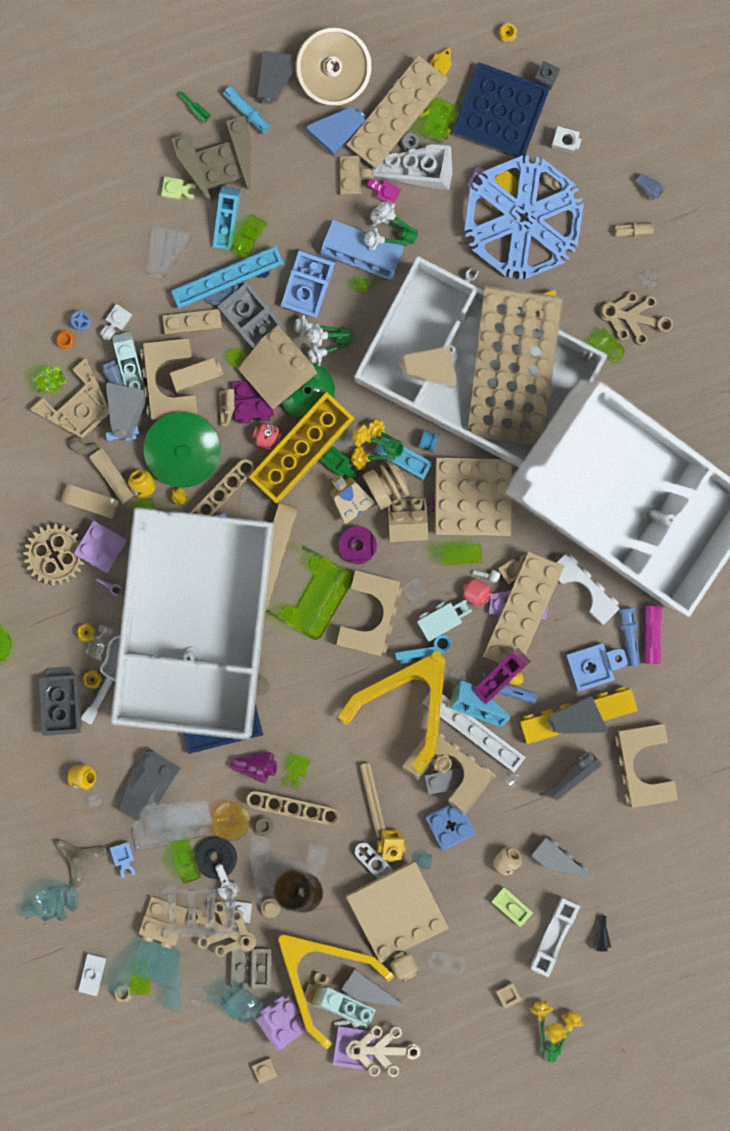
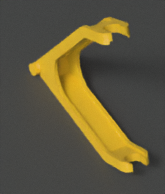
(428, 670)
(294, 949)

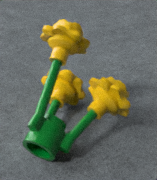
(375, 429)
(554, 1031)

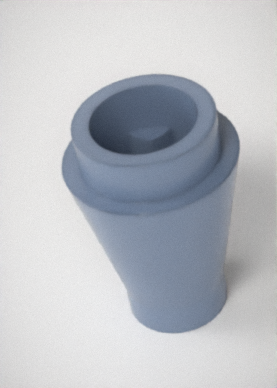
(650, 186)
(113, 372)

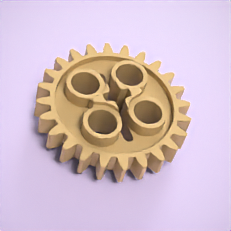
(39, 563)

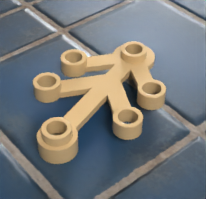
(632, 317)
(239, 939)
(380, 1050)

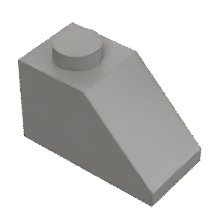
(443, 782)

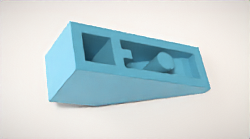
(226, 217)
(469, 703)

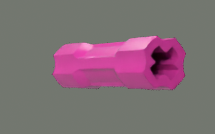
(653, 620)

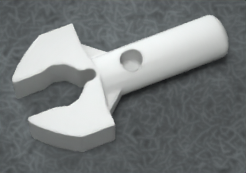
(224, 880)

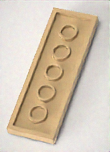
(397, 112)
(524, 607)

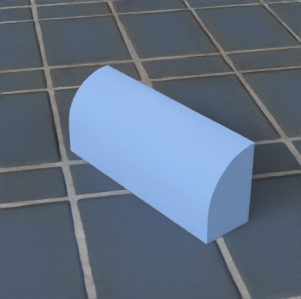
(348, 246)

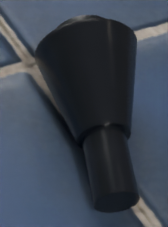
(602, 939)

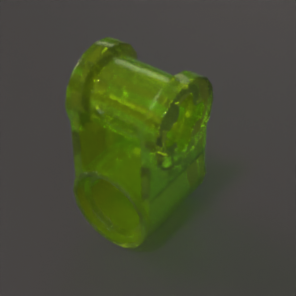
(607, 345)

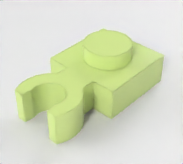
(174, 188)

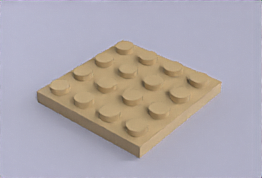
(472, 497)

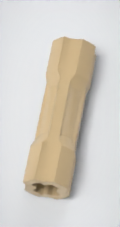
(112, 476)

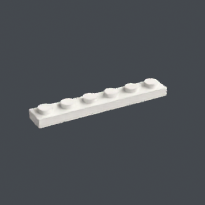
(479, 734)

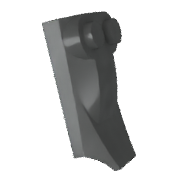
(59, 702)
(585, 766)
(146, 783)

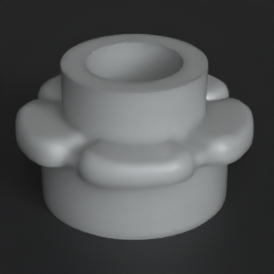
(410, 137)

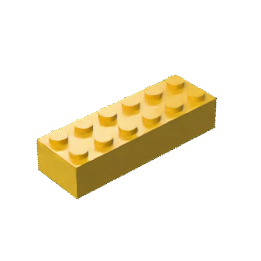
(302, 447)

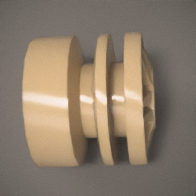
(386, 484)

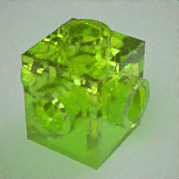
(53, 380)

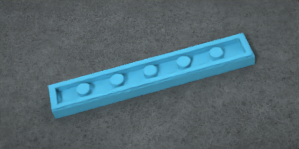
(227, 277)

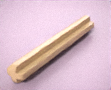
(372, 798)

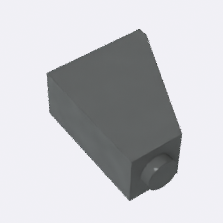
(275, 75)
(578, 718)

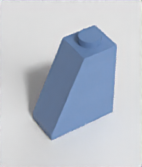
(337, 129)

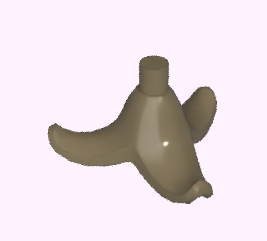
(79, 859)

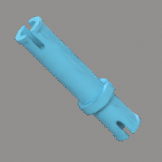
(253, 116)

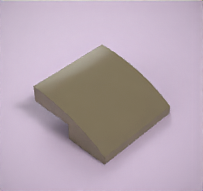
(251, 967)

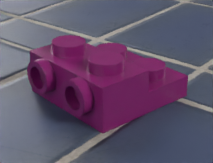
(250, 404)

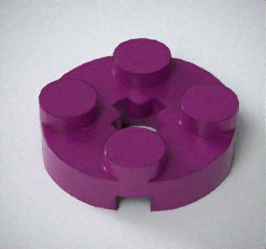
(366, 538)

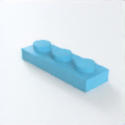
(408, 461)

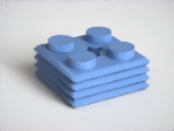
(446, 837)

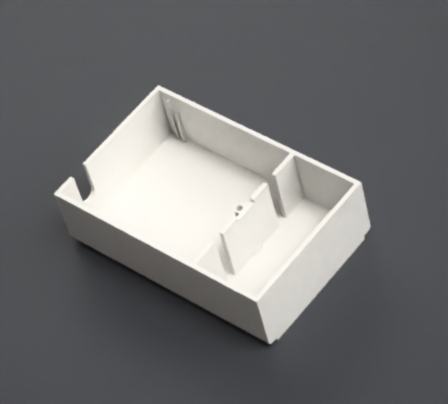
(446, 311)
(629, 496)
(199, 594)

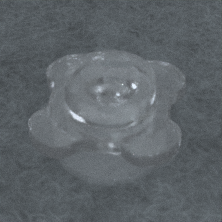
(345, 446)

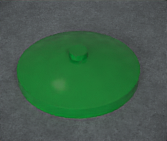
(182, 449)

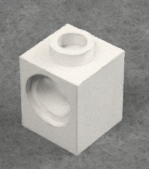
(563, 132)

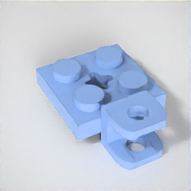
(604, 662)

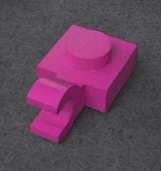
(386, 191)

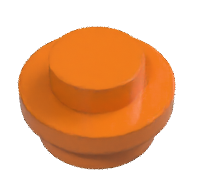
(65, 340)

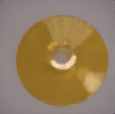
(220, 821)

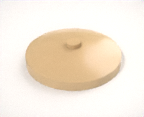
(333, 66)

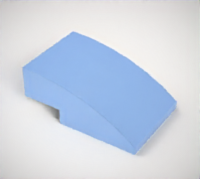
(308, 283)

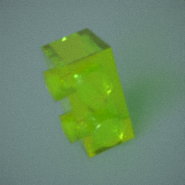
(439, 120)

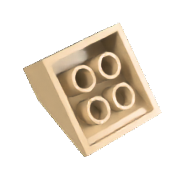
(276, 367)

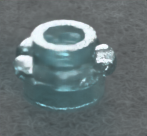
(425, 860)

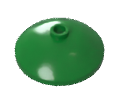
(300, 403)

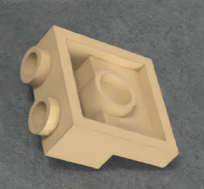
(157, 919)

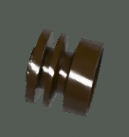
(288, 892)

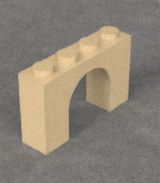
(156, 356)
(386, 592)
(630, 743)
(475, 777)

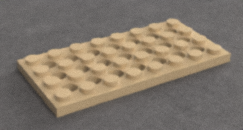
(486, 353)

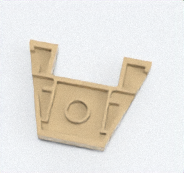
(83, 410)

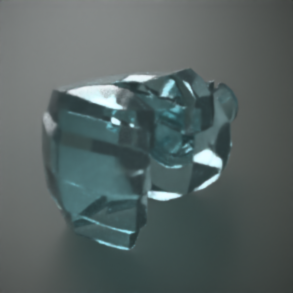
(50, 903)
(241, 1004)

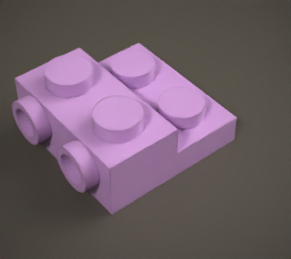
(281, 1022)

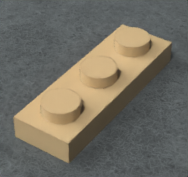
(192, 322)

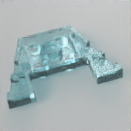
(156, 965)

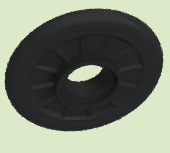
(213, 845)

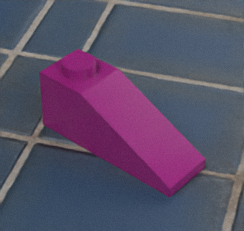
(502, 675)

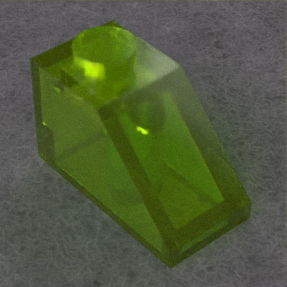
(248, 236)
(185, 861)

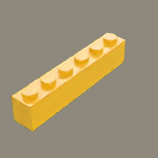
(609, 706)

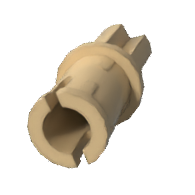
(634, 229)

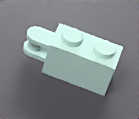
(442, 619)

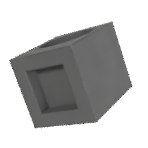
(547, 75)

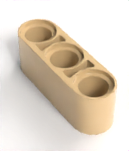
(90, 501)

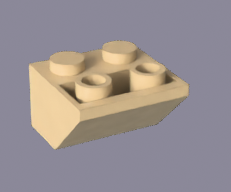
(408, 520)

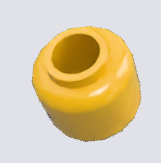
(142, 484)
(81, 777)

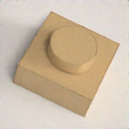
(508, 995)
(264, 1070)

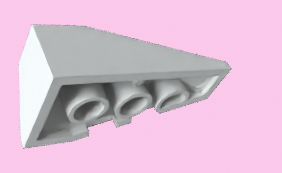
(421, 167)

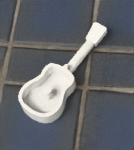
(109, 669)

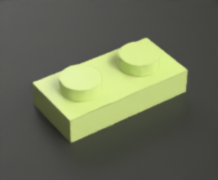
(512, 907)

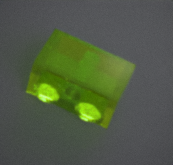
(462, 555)

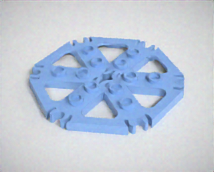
(539, 210)

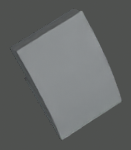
(249, 315)

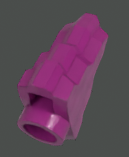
(257, 766)

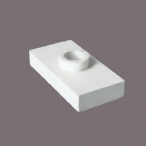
(92, 974)

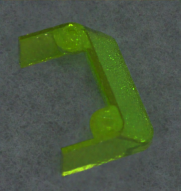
(319, 598)

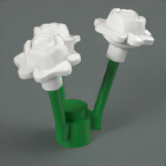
(385, 214)
(316, 335)

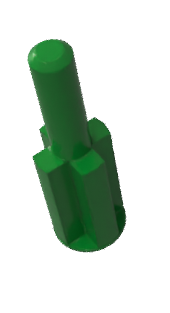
(196, 108)

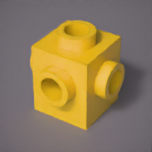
(391, 845)

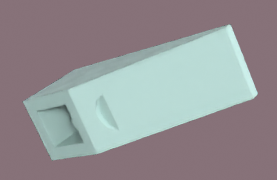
(128, 360)
(343, 1006)

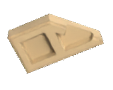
(226, 400)

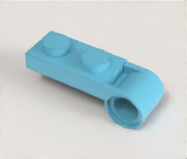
(406, 656)

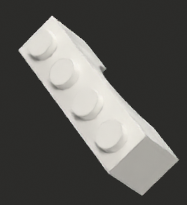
(602, 606)
(554, 935)

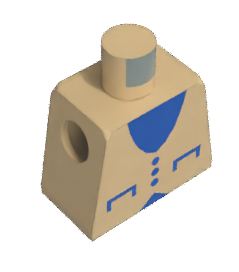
(349, 498)

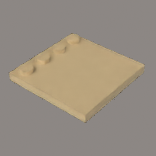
(397, 911)

